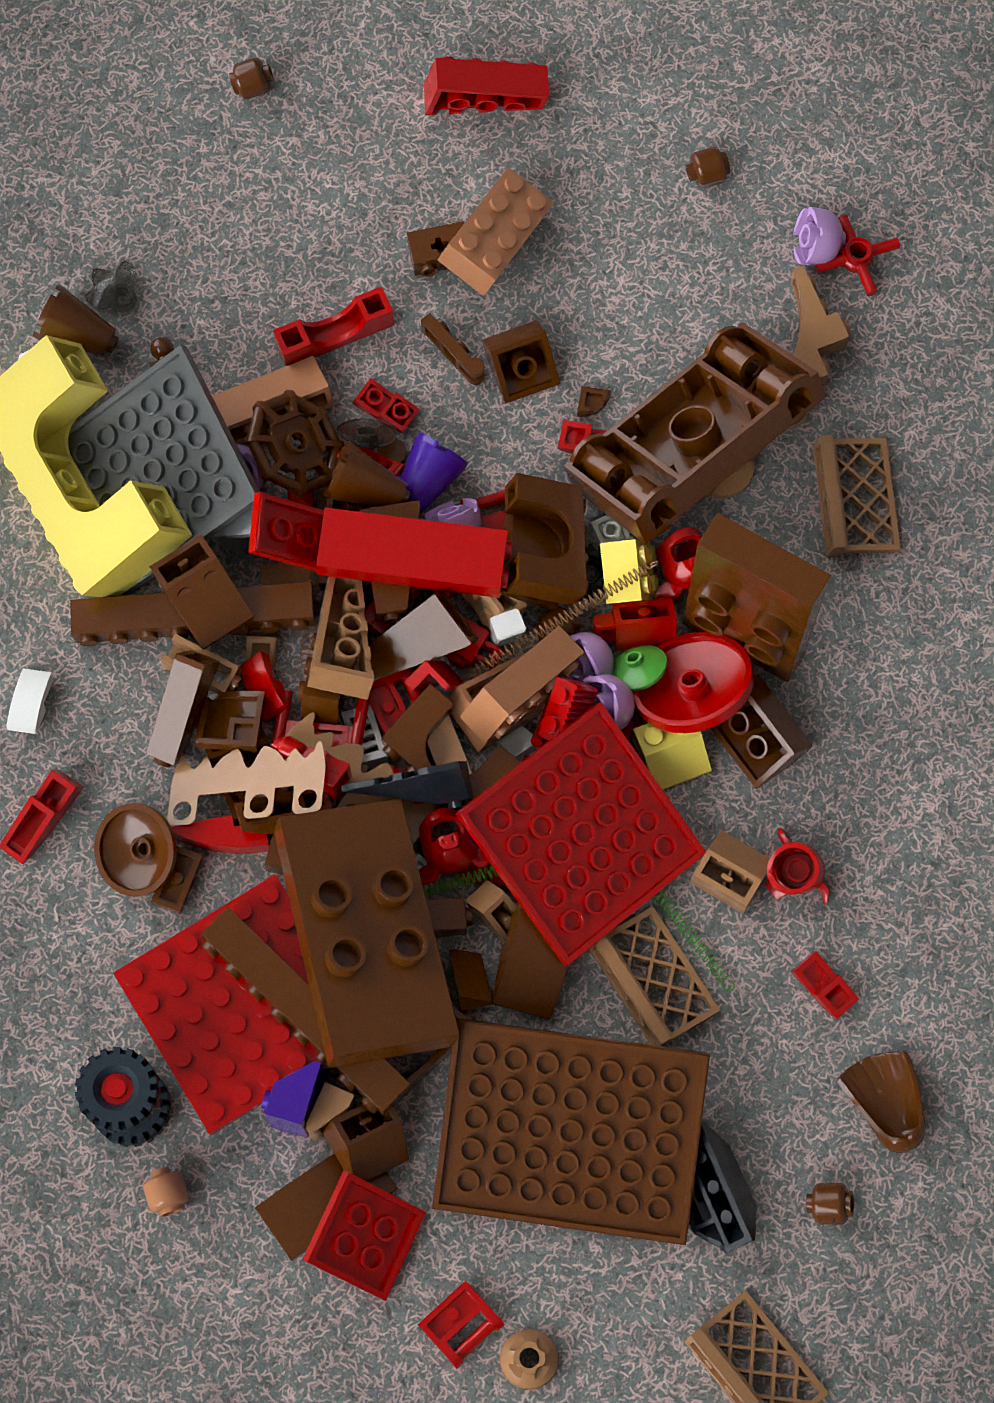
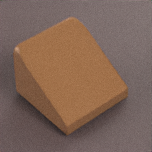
(262, 641)

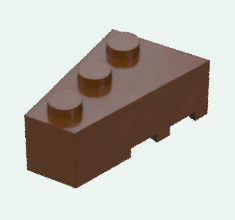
(321, 702)

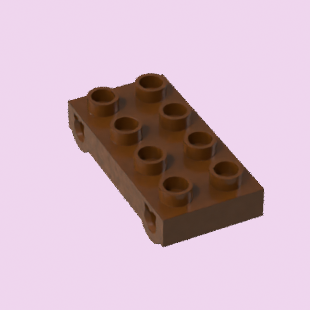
(694, 431)

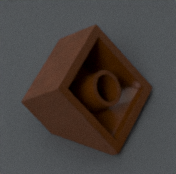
(521, 361)

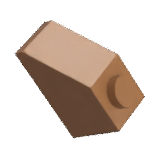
(492, 908)

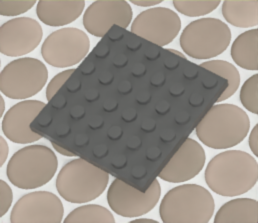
(170, 436)

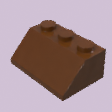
(762, 736)

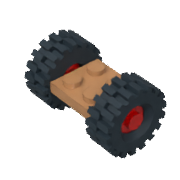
(123, 1097)

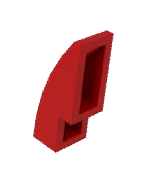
(40, 815)
(221, 836)

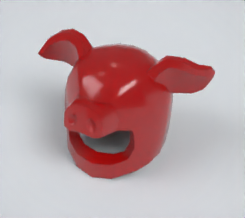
(678, 562)
(447, 852)
(795, 869)

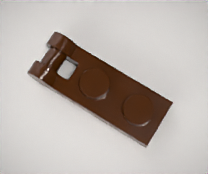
(453, 349)

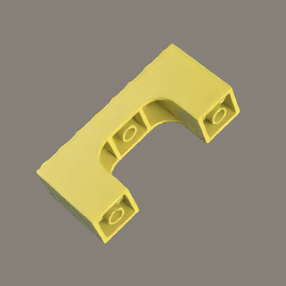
(99, 545)

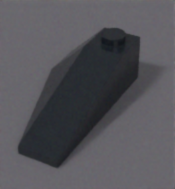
(433, 784)

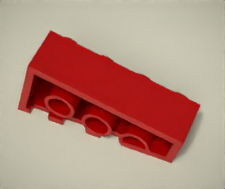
(485, 85)

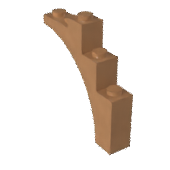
(818, 331)

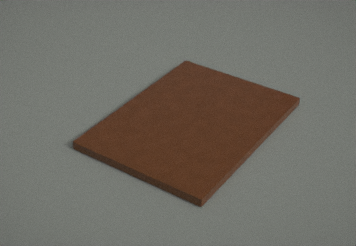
(571, 1131)

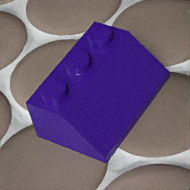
(293, 1099)

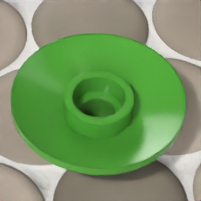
(640, 666)

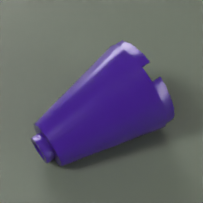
(430, 470)

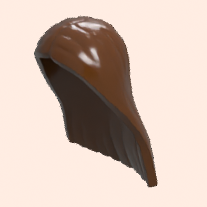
(888, 1098)

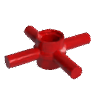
(858, 265)

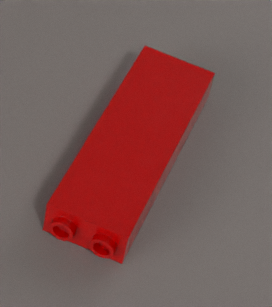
(413, 552)

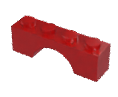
(361, 318)

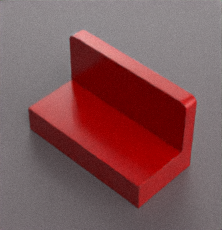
(434, 673)

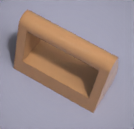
(329, 1105)

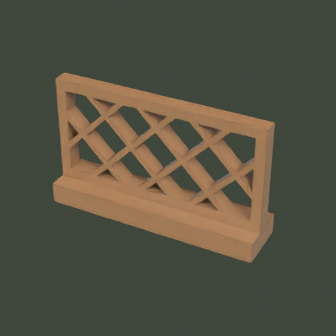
(832, 502)
(631, 992)
(730, 1377)

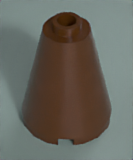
(74, 321)
(364, 481)

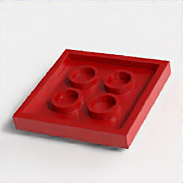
(364, 1236)

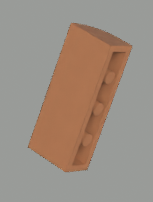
(301, 377)

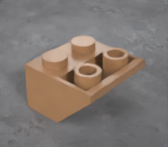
(731, 871)

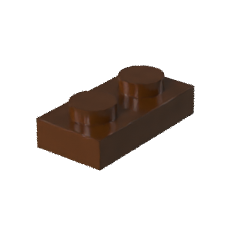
(178, 886)

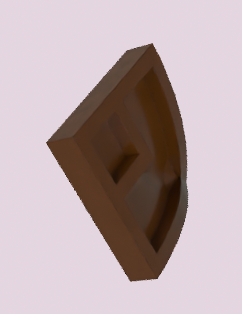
(231, 721)

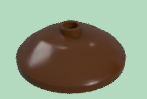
(122, 853)

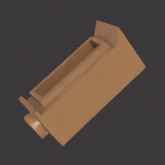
(231, 681)

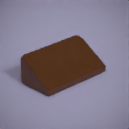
(470, 979)

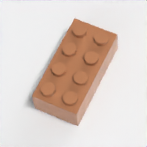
(495, 231)
(522, 685)

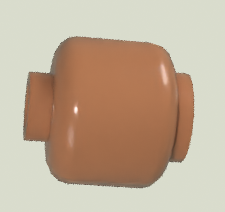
(166, 1192)

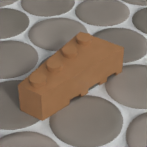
(341, 643)

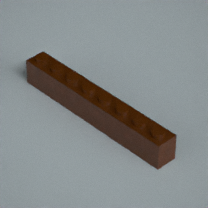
(154, 615)
(292, 1003)

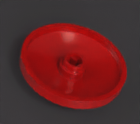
(702, 686)

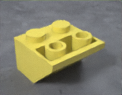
(622, 557)

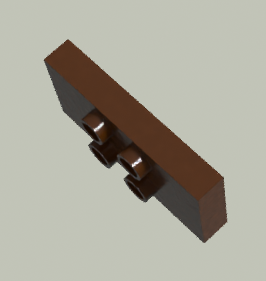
(754, 595)
(365, 933)

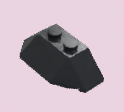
(721, 1200)

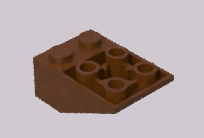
(201, 591)

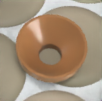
(529, 1377)

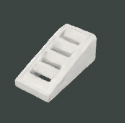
(506, 627)
(372, 758)

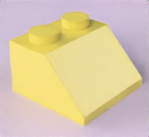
(671, 756)

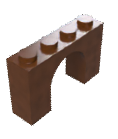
(563, 510)
(410, 734)

